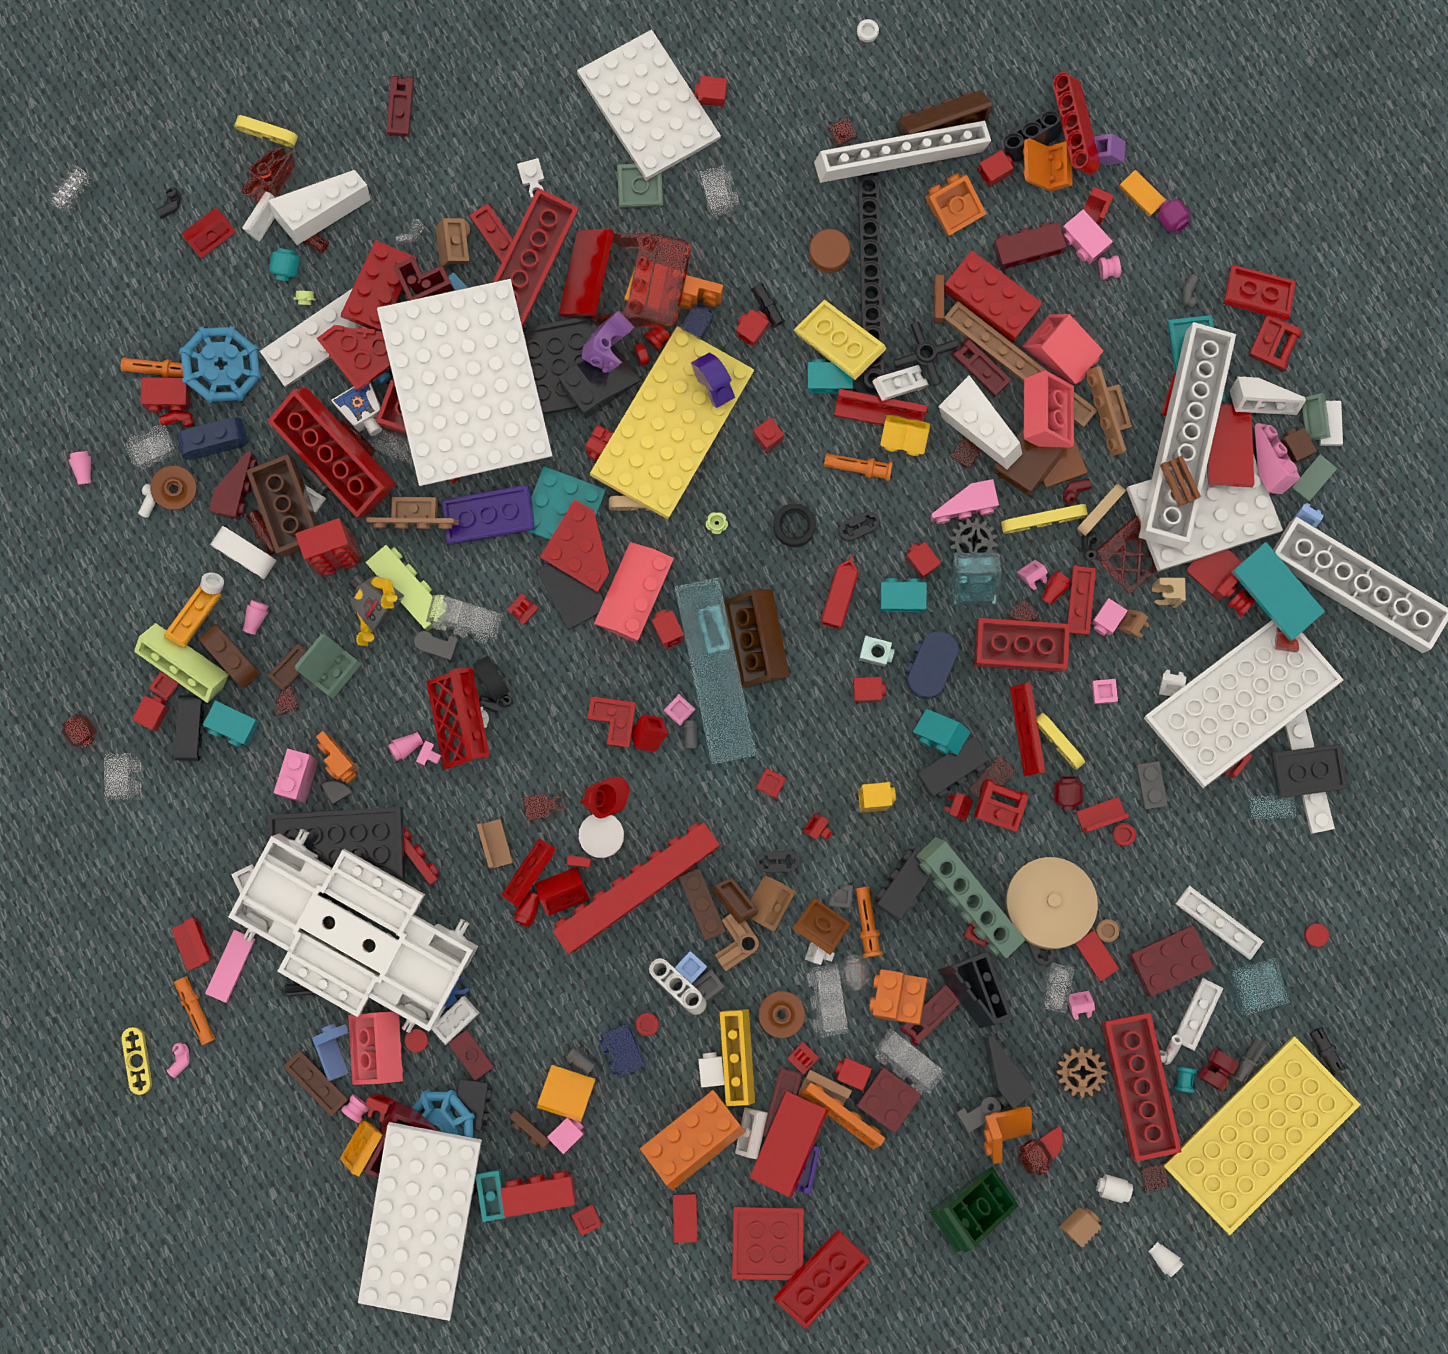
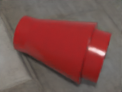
(1055, 587)
(527, 911)

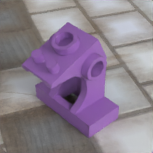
(597, 348)

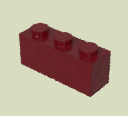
(1029, 245)

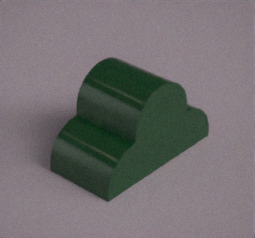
(974, 1210)

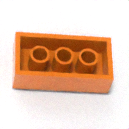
(692, 1140)

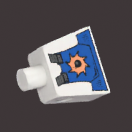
(360, 408)

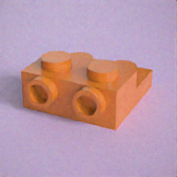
(955, 203)
(699, 289)
(337, 762)
(899, 997)

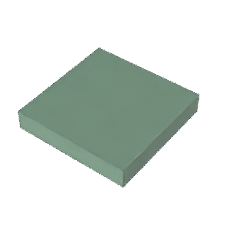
(635, 190)

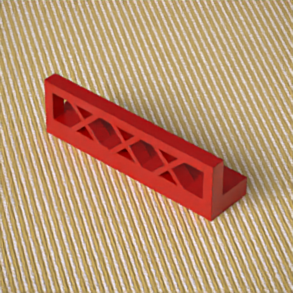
(873, 410)

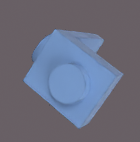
(329, 1051)

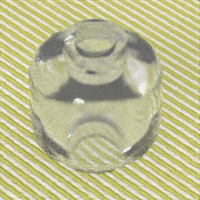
(854, 972)

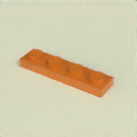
(849, 1120)

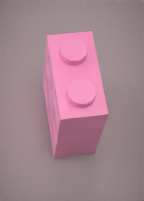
(296, 776)

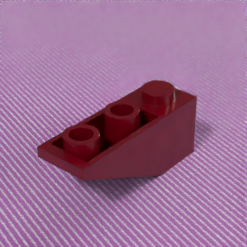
(231, 491)

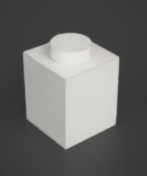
(711, 1070)

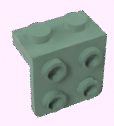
(327, 665)

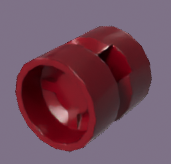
(1218, 1061)

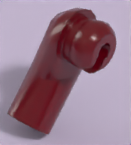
(1073, 489)

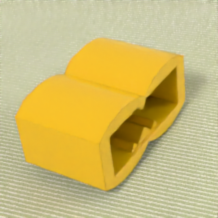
(905, 435)

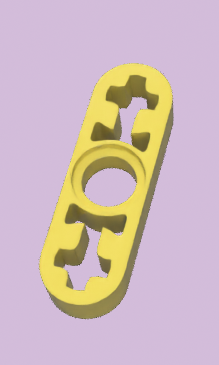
(263, 129)
(1054, 735)
(128, 1056)

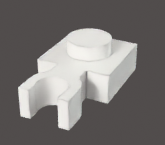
(531, 174)

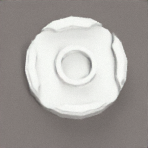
(601, 836)

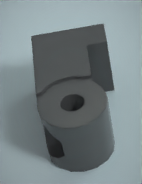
(436, 647)
(976, 1116)

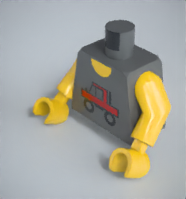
(374, 604)

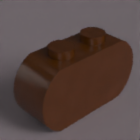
(230, 656)

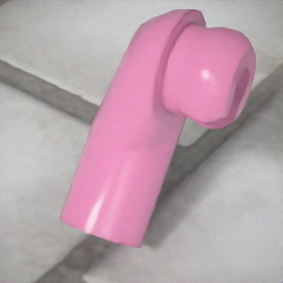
(181, 1059)

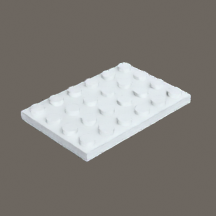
(648, 104)
(1223, 520)

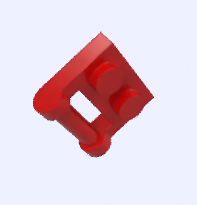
(1268, 340)
(998, 812)

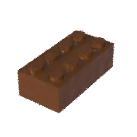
(282, 502)

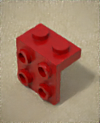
(1215, 573)

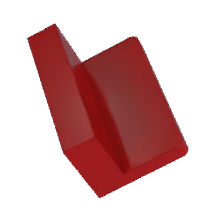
(208, 232)
(1101, 815)
(561, 891)
(192, 944)

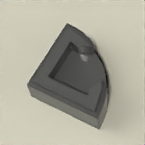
(336, 791)
(842, 897)

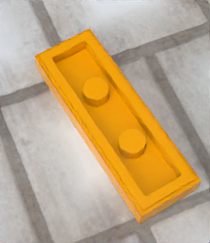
(191, 617)

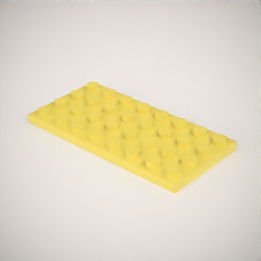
(668, 427)
(1261, 1135)

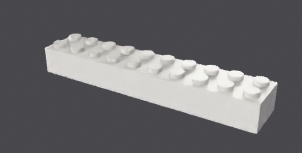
(1188, 431)

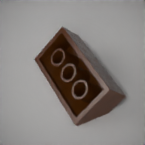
(952, 112)
(757, 637)

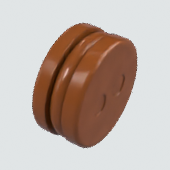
(829, 250)

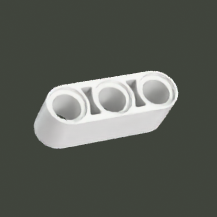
(243, 552)
(672, 977)

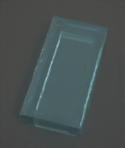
(1271, 807)

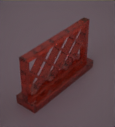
(1119, 540)

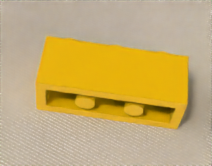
(876, 797)

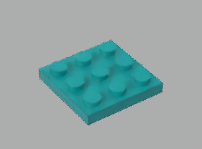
(554, 497)

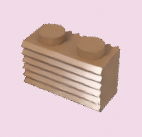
(1081, 1226)

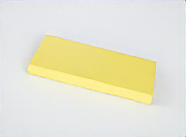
(840, 339)

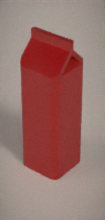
(840, 595)

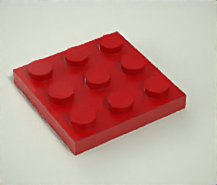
(767, 1242)

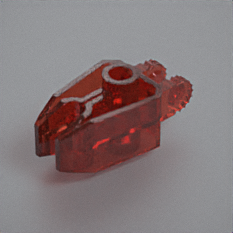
(269, 173)

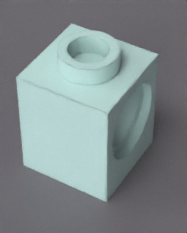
(866, 655)

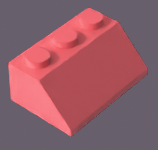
(1048, 411)
(375, 1048)

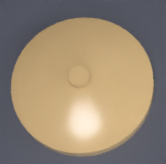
(1051, 903)

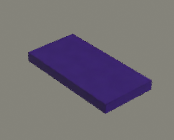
(489, 514)

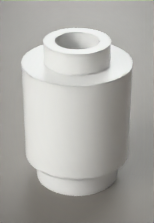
(1114, 1189)

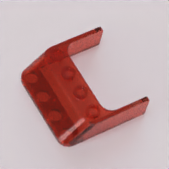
(656, 279)

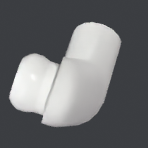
(148, 503)
(1171, 1050)

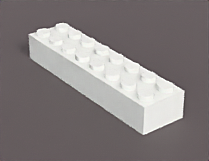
(1361, 585)

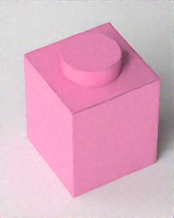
(1108, 617)
(566, 1134)

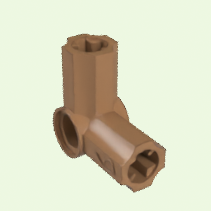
(736, 952)

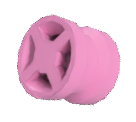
(1109, 267)
(355, 1108)

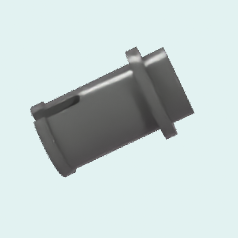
(314, 479)
(691, 734)
(580, 1060)

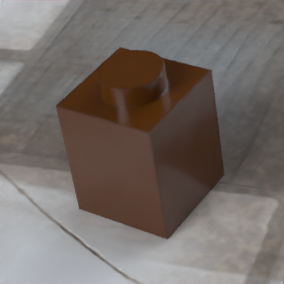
(1298, 445)

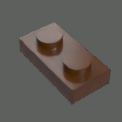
(521, 1123)

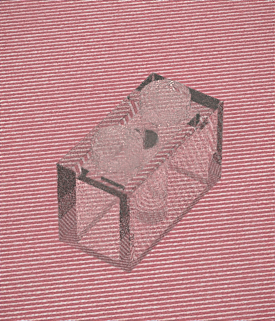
(718, 191)
(151, 447)
(121, 777)
(1057, 988)

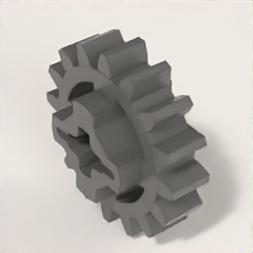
(983, 543)

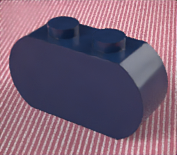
(212, 438)
(931, 665)

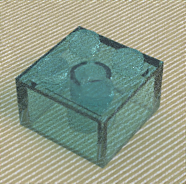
(976, 578)
(1258, 986)

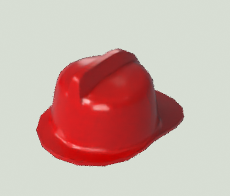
(606, 797)

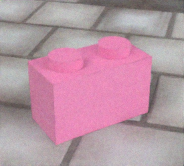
(1086, 237)

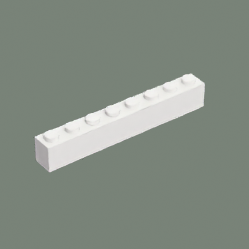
(902, 151)

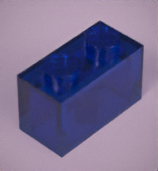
(623, 1050)

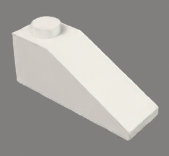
(1260, 396)

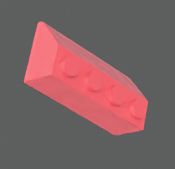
(633, 591)

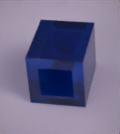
(698, 321)

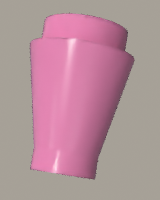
(81, 466)
(254, 616)
(403, 746)

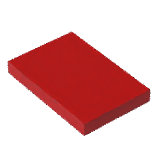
(1259, 292)

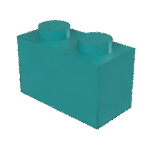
(827, 378)
(902, 596)
(230, 723)
(941, 732)
(490, 1195)

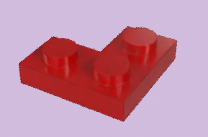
(619, 715)

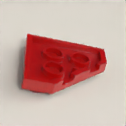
(357, 352)
(578, 547)

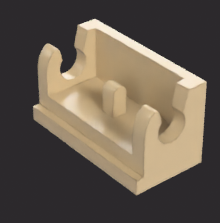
(1172, 590)

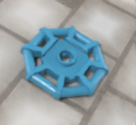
(228, 354)
(443, 1117)

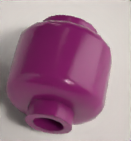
(1174, 215)

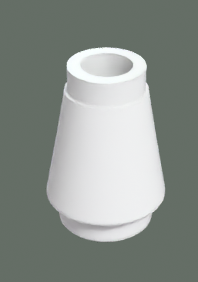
(1166, 1259)

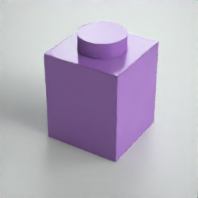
(1110, 149)

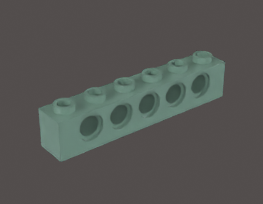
(1008, 937)

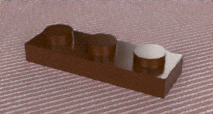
(702, 904)
(315, 1082)

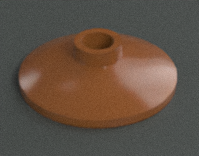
(169, 477)
(794, 1014)

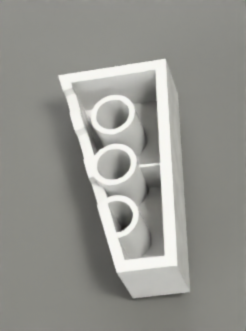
(319, 205)
(979, 422)

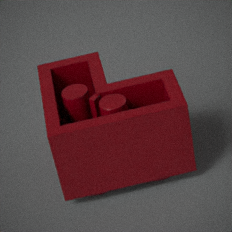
(422, 285)

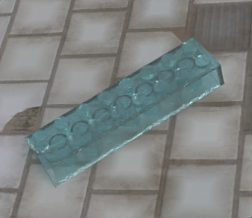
(715, 671)

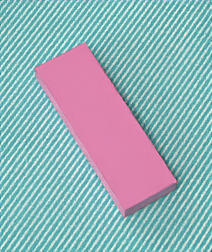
(230, 967)

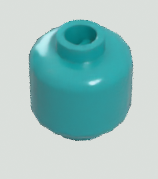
(284, 264)

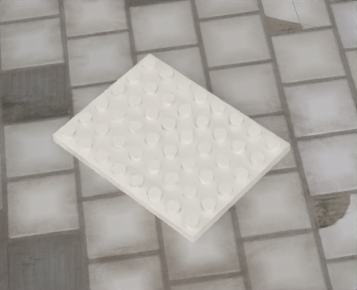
(464, 382)

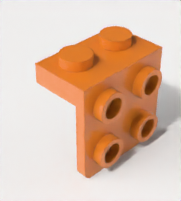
(1047, 165)
(1004, 1126)

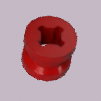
(657, 337)
(1241, 602)

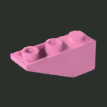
(1273, 462)
(975, 498)

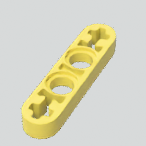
(1044, 518)

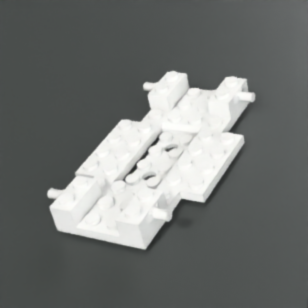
(413, 971)

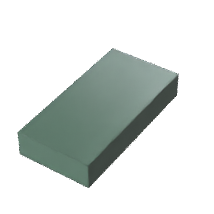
(1316, 417)
(1313, 478)

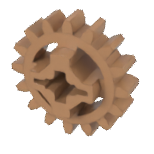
(1081, 1083)

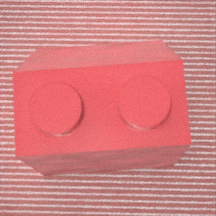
(1063, 347)

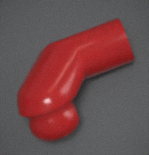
(176, 416)

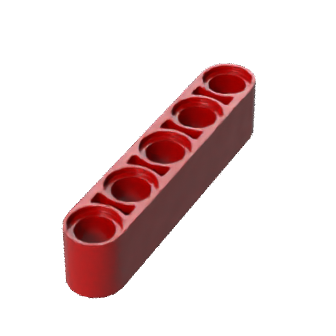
(1076, 123)

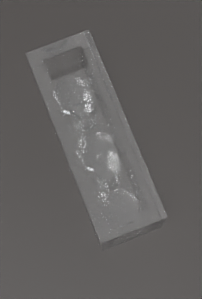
(464, 618)
(827, 1000)
(908, 1062)

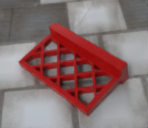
(467, 717)

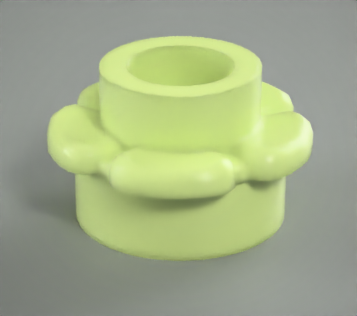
(304, 297)
(712, 518)

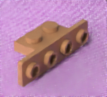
(1110, 409)
(413, 511)

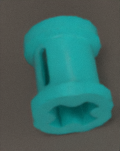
(1185, 1079)

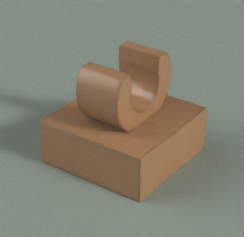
(1133, 623)

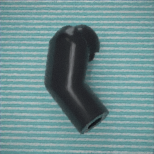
(172, 203)
(1086, 546)
(495, 705)

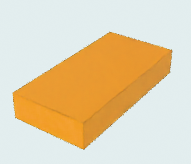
(1142, 193)

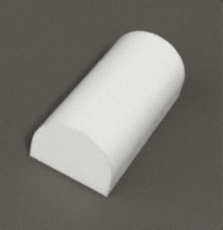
(754, 1124)

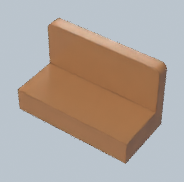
(452, 242)
(494, 844)
(771, 901)
(831, 1087)

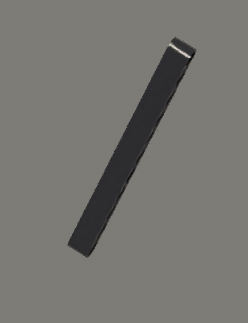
(873, 263)

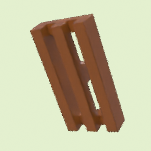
(938, 299)
(1187, 476)

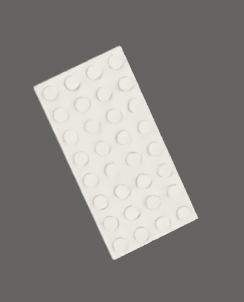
(1241, 702)
(419, 1221)

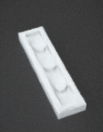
(1219, 922)

